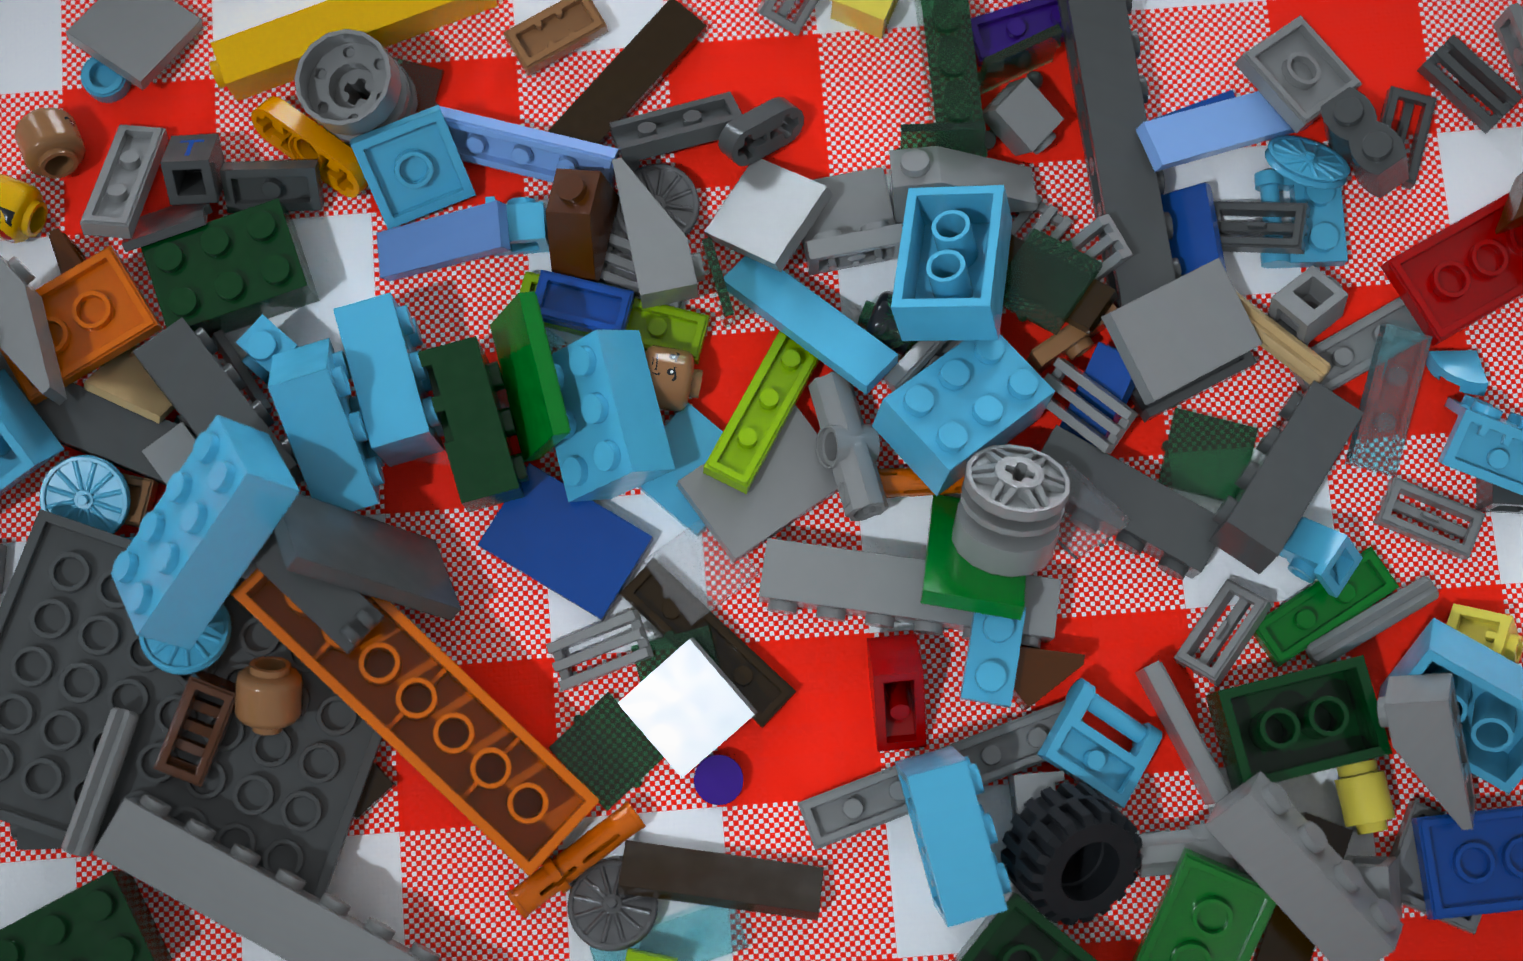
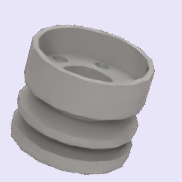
(343, 69)
(1010, 510)

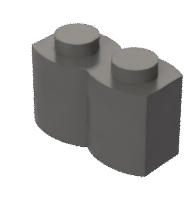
(1366, 143)

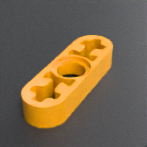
(306, 140)

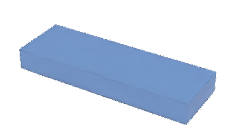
(443, 241)

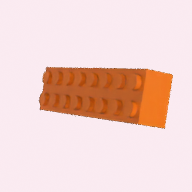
(438, 724)

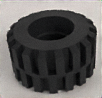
(1071, 853)

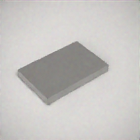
(1181, 331)
(782, 492)

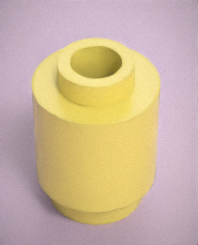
(1364, 797)

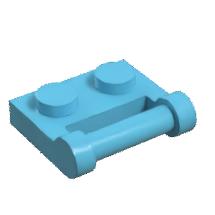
(1326, 226)
(1092, 756)

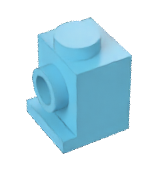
(525, 225)
(261, 343)
(1321, 555)

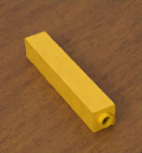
(271, 51)

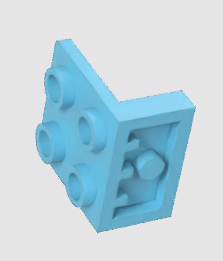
(1485, 443)

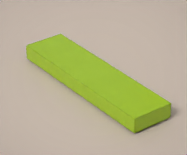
(657, 325)
(761, 414)

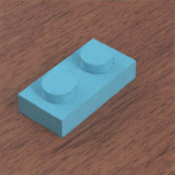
(992, 659)

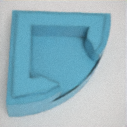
(1459, 368)

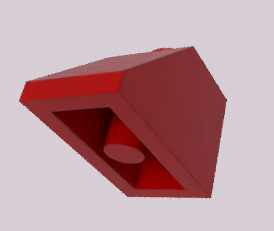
(897, 692)

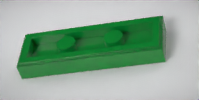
(1314, 612)

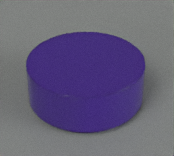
(718, 780)

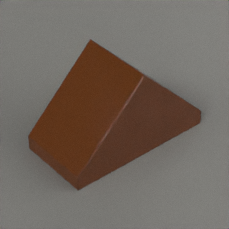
(1041, 672)

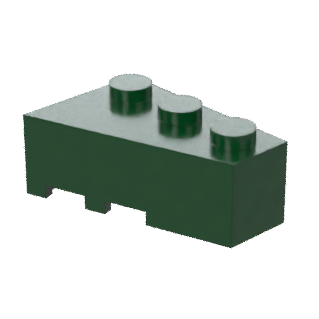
(475, 424)

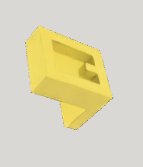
(1488, 628)

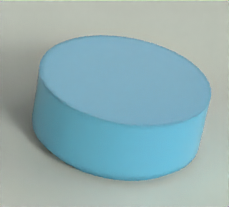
(103, 82)

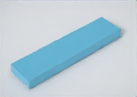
(811, 323)

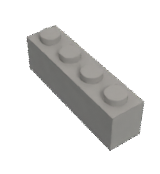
(1304, 873)

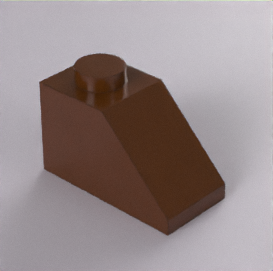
(580, 222)

